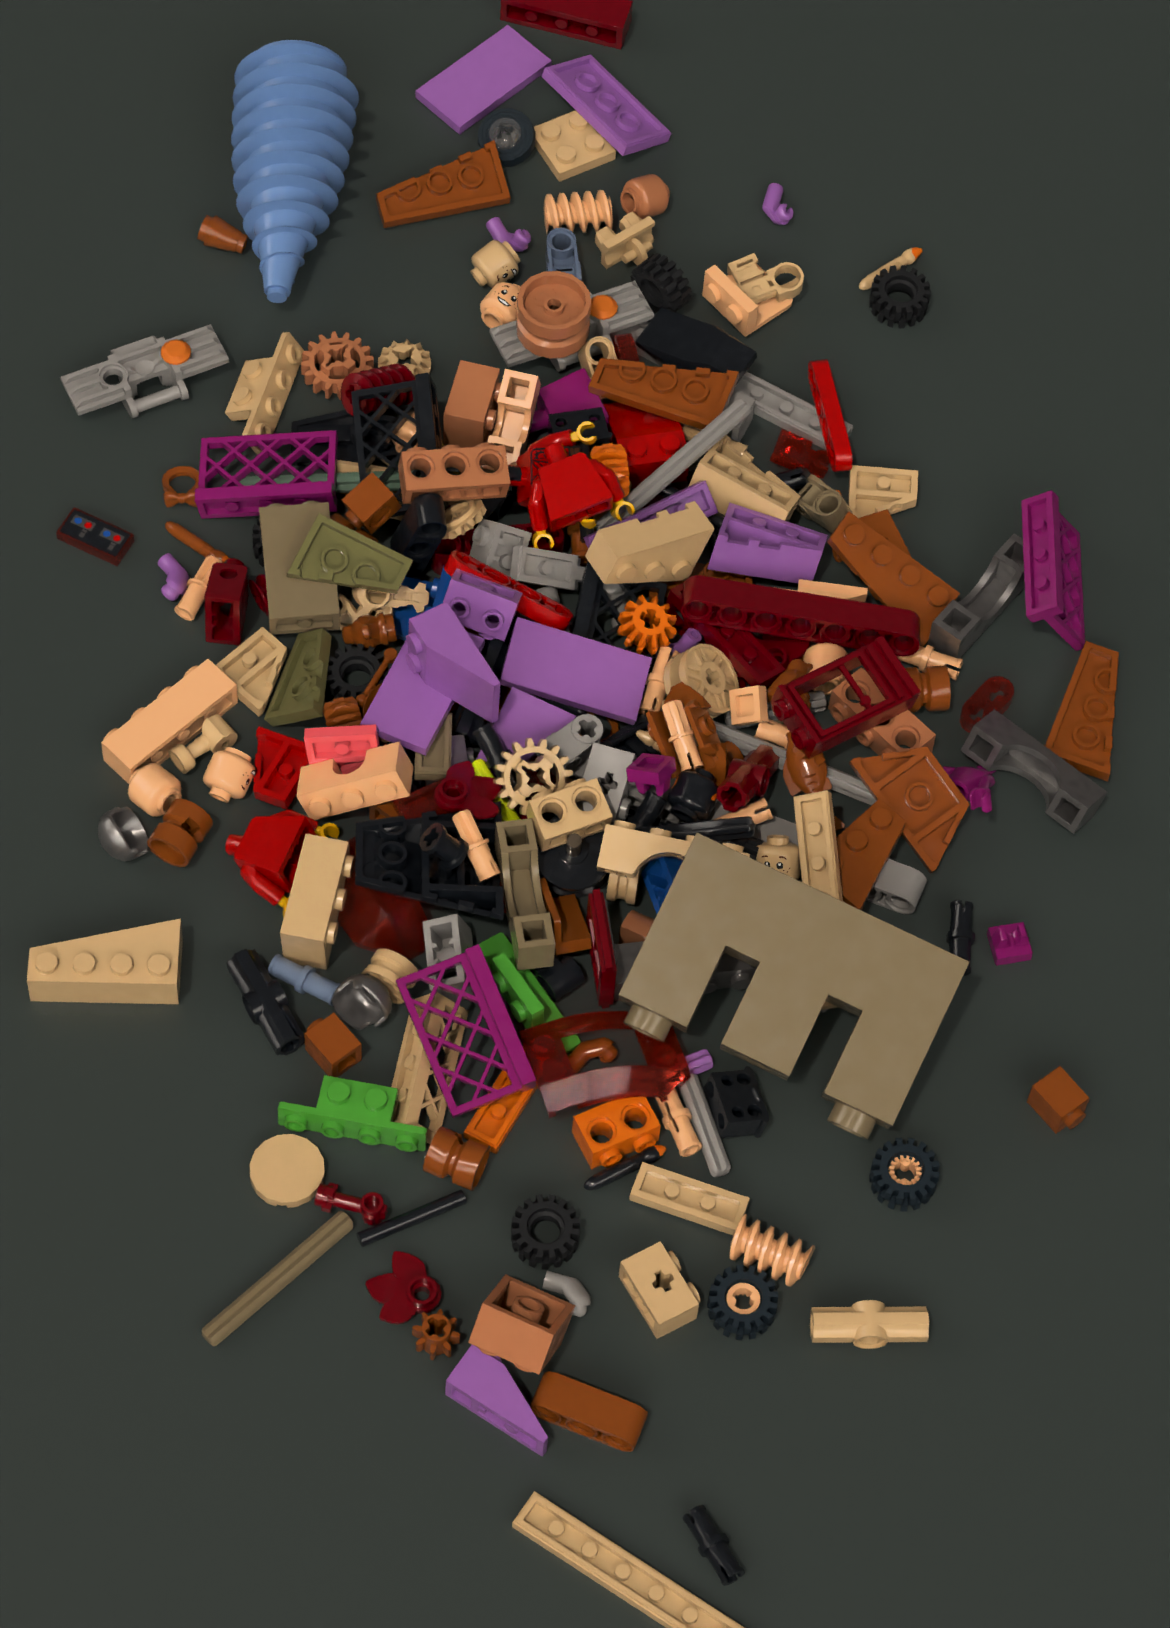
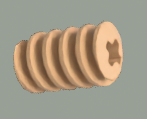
(578, 211)
(769, 1251)

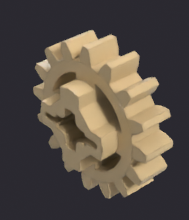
(543, 764)

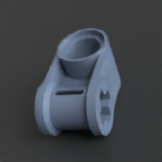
(566, 259)

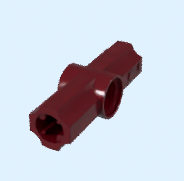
(747, 778)

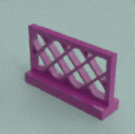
(238, 500)
(1052, 568)
(497, 1021)

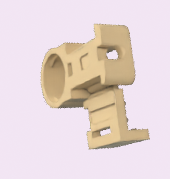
(763, 287)

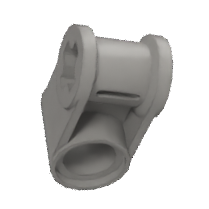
(574, 745)

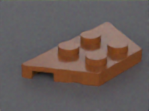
(921, 794)

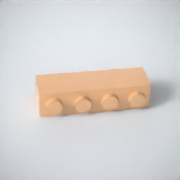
(169, 719)

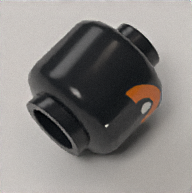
(693, 795)

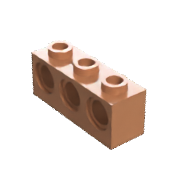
(469, 485)
(899, 730)

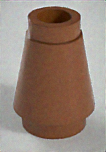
(221, 235)

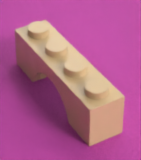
(627, 849)

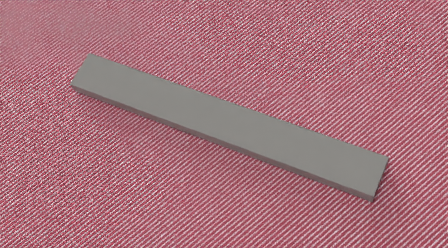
(771, 401)

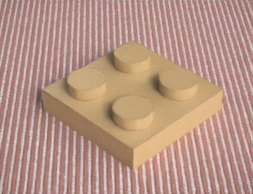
(571, 145)

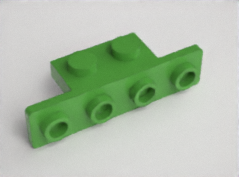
(521, 989)
(354, 1112)

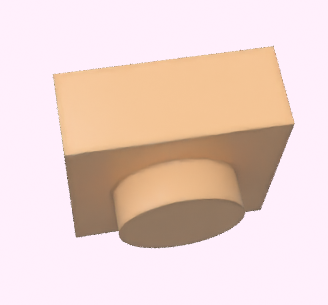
(748, 705)

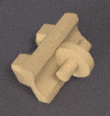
(629, 244)

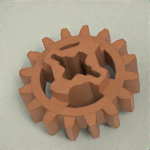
(335, 361)

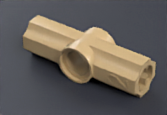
(869, 1324)

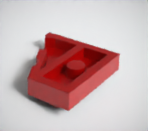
(277, 767)

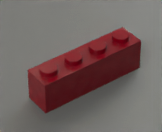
(587, 20)

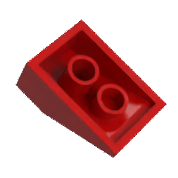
(646, 439)

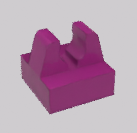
(651, 770)
(1009, 943)

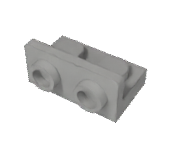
(495, 543)

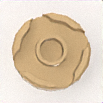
(287, 1170)

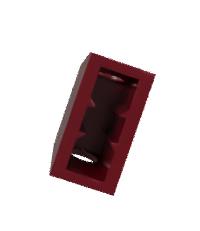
(226, 585)

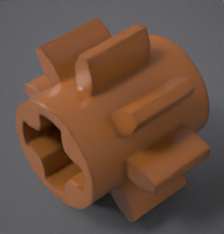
(438, 1324)

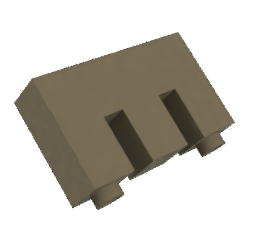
(804, 954)

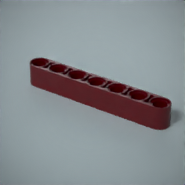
(798, 614)

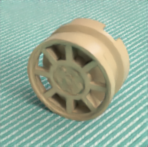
(623, 888)
(387, 968)

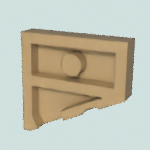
(881, 489)
(255, 668)

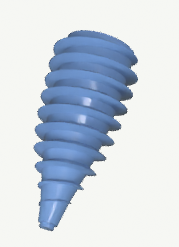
(289, 151)

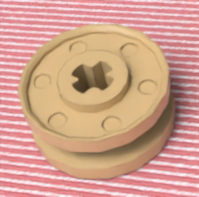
(705, 671)

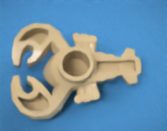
(381, 602)

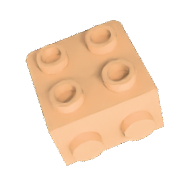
(736, 306)

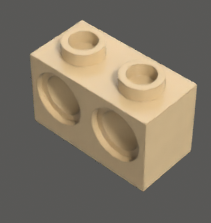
(571, 817)

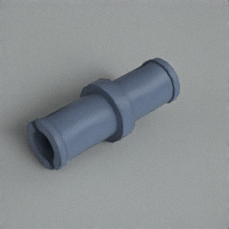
(302, 978)

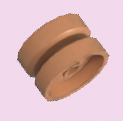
(553, 314)

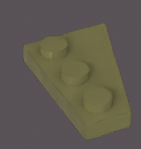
(348, 559)
(303, 680)

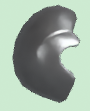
(122, 834)
(362, 1001)

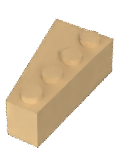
(110, 967)

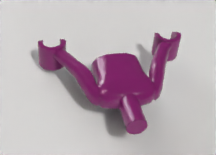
(973, 784)

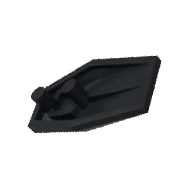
(693, 344)
(345, 428)

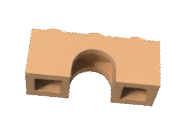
(515, 414)
(380, 779)

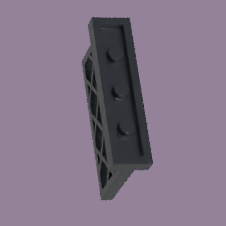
(426, 422)
(588, 607)

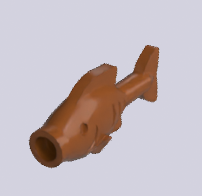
(806, 774)

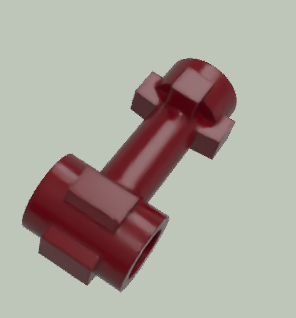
(369, 1206)

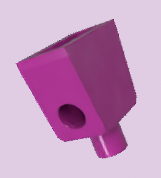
(565, 395)

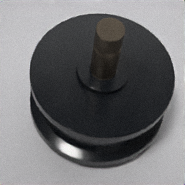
(572, 865)

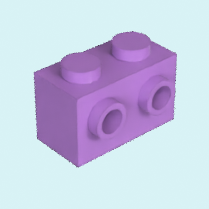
(482, 604)

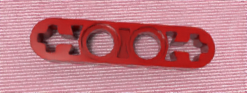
(830, 415)
(532, 603)

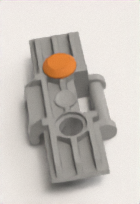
(610, 312)
(140, 361)

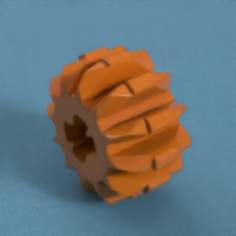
(616, 459)
(633, 623)

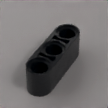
(420, 531)

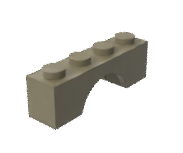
(525, 909)

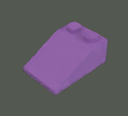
(451, 661)

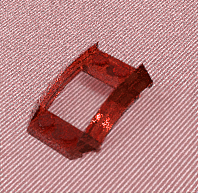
(563, 1089)

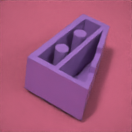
(766, 547)

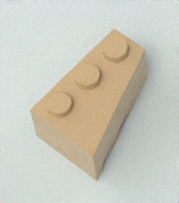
(738, 481)
(652, 549)
(315, 901)

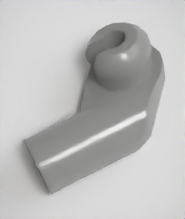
(570, 1288)

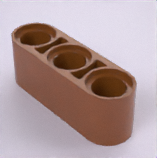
(588, 1411)

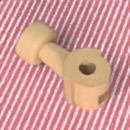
(215, 737)

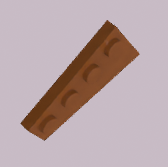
(458, 187)
(670, 392)
(890, 572)
(1087, 712)

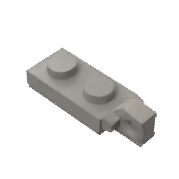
(546, 568)

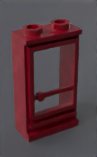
(884, 670)

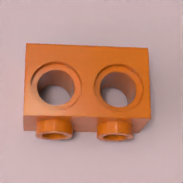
(610, 1121)

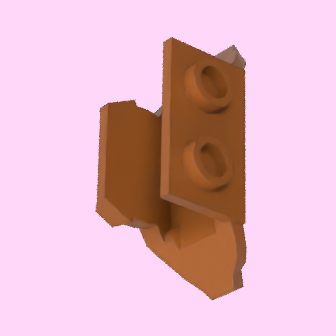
(710, 749)

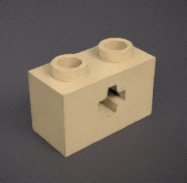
(660, 1309)

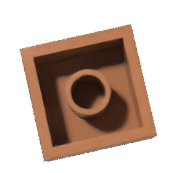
(471, 405)
(521, 1324)

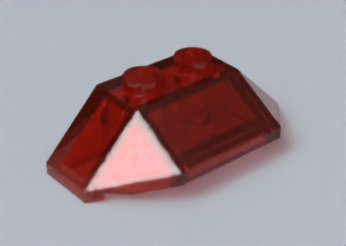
(381, 920)

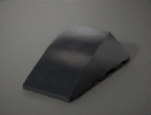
(394, 864)

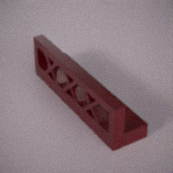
(743, 650)

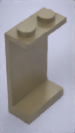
(293, 602)

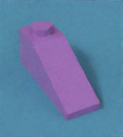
(491, 1393)

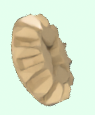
(419, 362)
(463, 517)

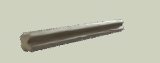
(277, 1278)

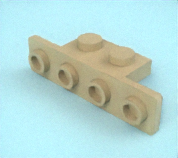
(265, 388)

